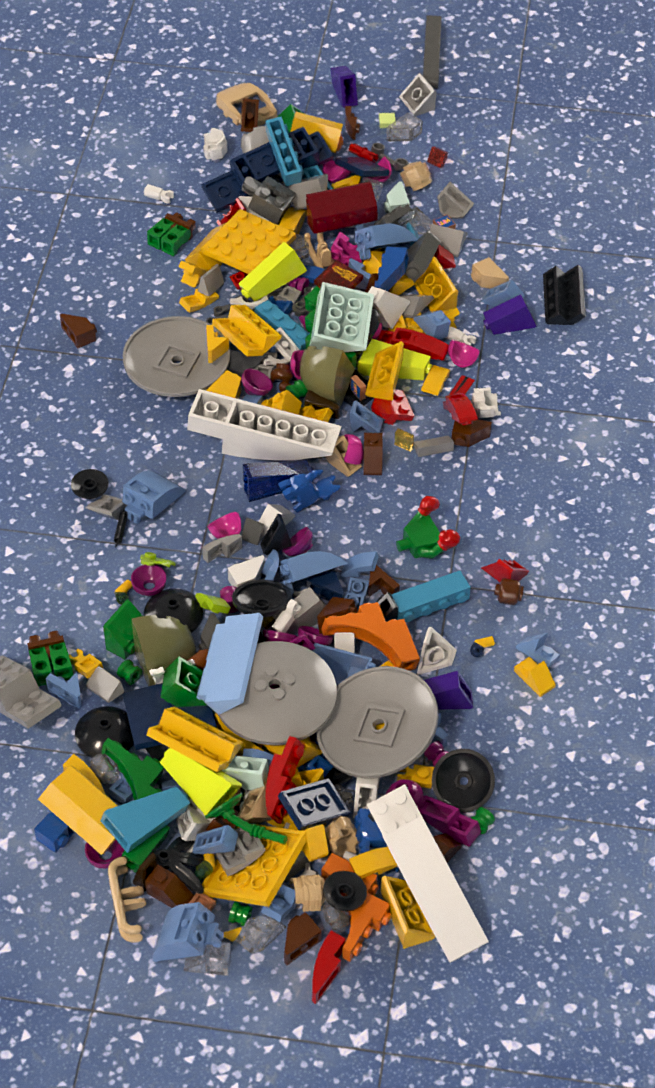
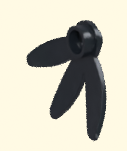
(176, 859)

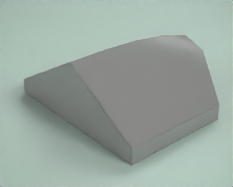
(453, 202)
(417, 304)
(107, 506)

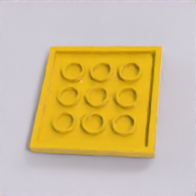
(246, 241)
(262, 878)

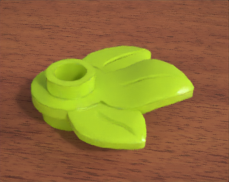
(150, 559)

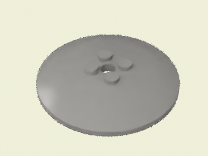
(158, 344)
(372, 698)
(296, 707)

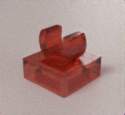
(437, 157)

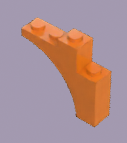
(370, 626)
(369, 916)

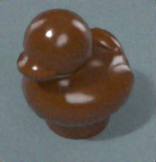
(283, 374)

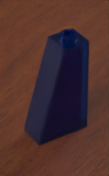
(262, 478)

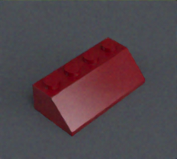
(341, 207)

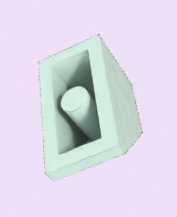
(395, 198)
(248, 771)

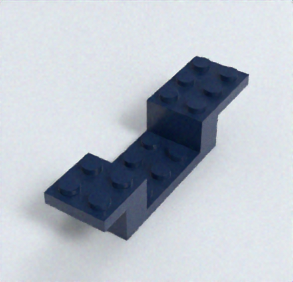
(262, 163)

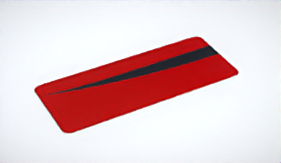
(462, 385)

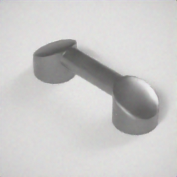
(398, 164)

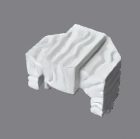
(215, 144)
(485, 403)

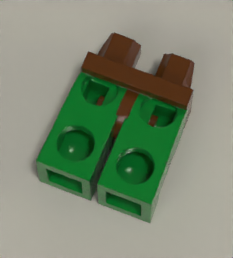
(170, 233)
(49, 651)

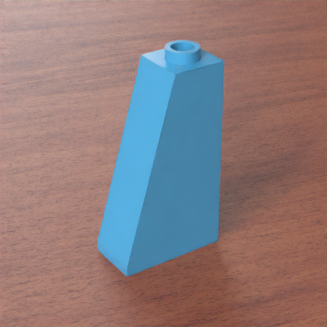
(144, 817)

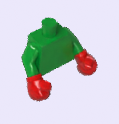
(422, 535)

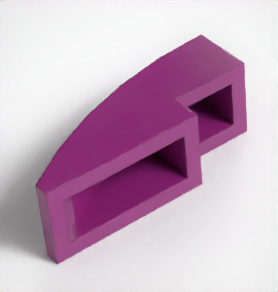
(449, 820)

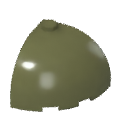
(326, 372)
(160, 643)

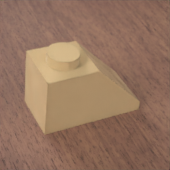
(488, 274)
(338, 455)
(254, 807)

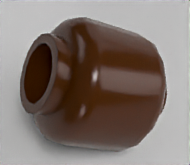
(509, 591)

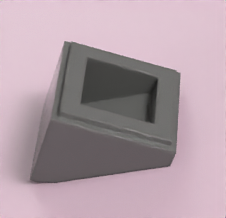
(253, 531)

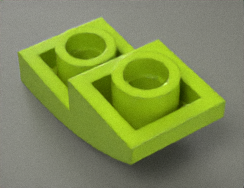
(213, 603)

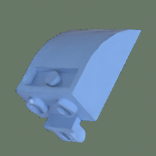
(381, 237)
(149, 495)
(307, 565)
(342, 662)
(187, 932)

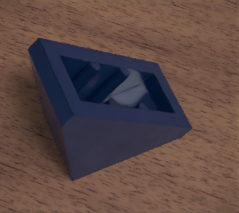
(326, 586)

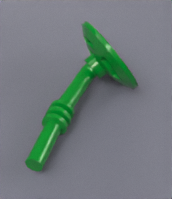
(257, 831)

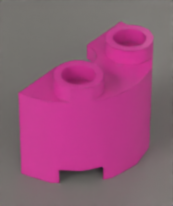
(343, 250)

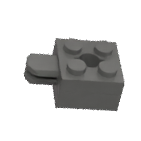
(268, 198)

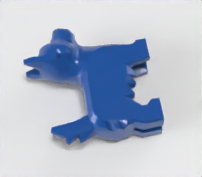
(306, 492)
(368, 833)

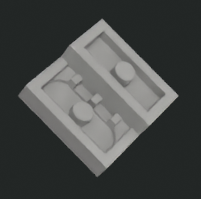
(245, 853)

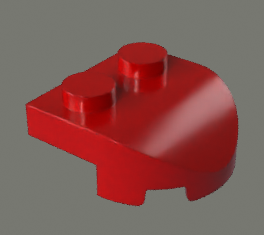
(393, 410)

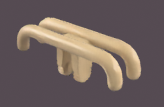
(323, 255)
(128, 932)

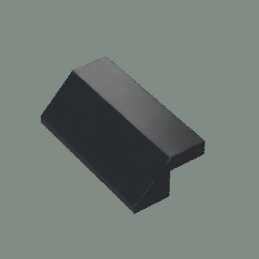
(564, 296)

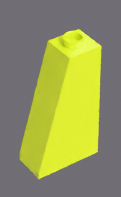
(272, 273)
(414, 364)
(200, 783)

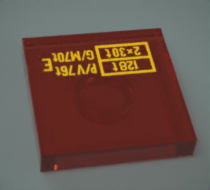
(339, 275)

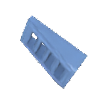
(217, 841)

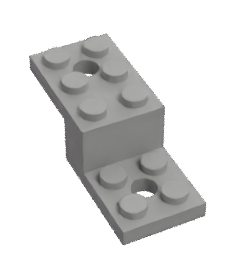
(21, 696)

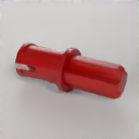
(363, 152)

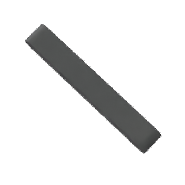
(432, 50)

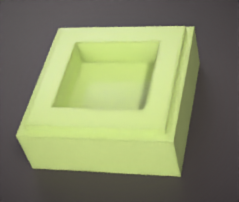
(386, 119)

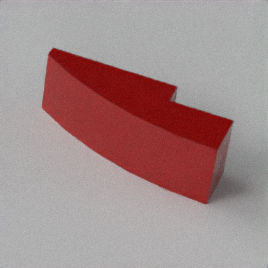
(327, 964)

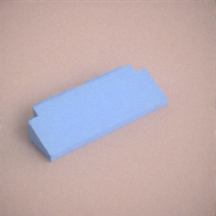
(229, 662)

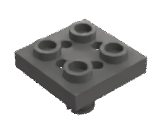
(394, 216)

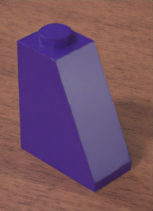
(344, 85)
(509, 317)
(451, 691)

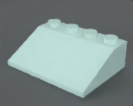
(341, 318)

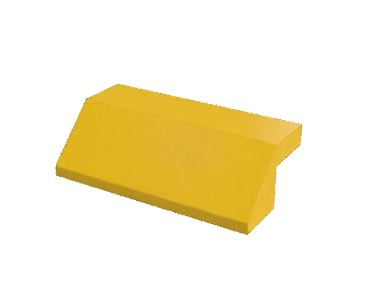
(247, 331)
(195, 739)
(80, 807)

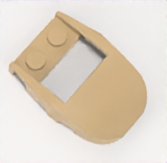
(235, 95)

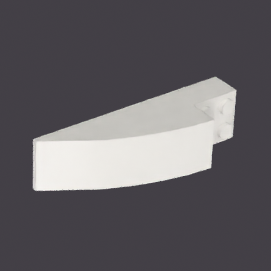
(260, 431)
(427, 874)

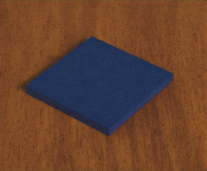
(146, 708)

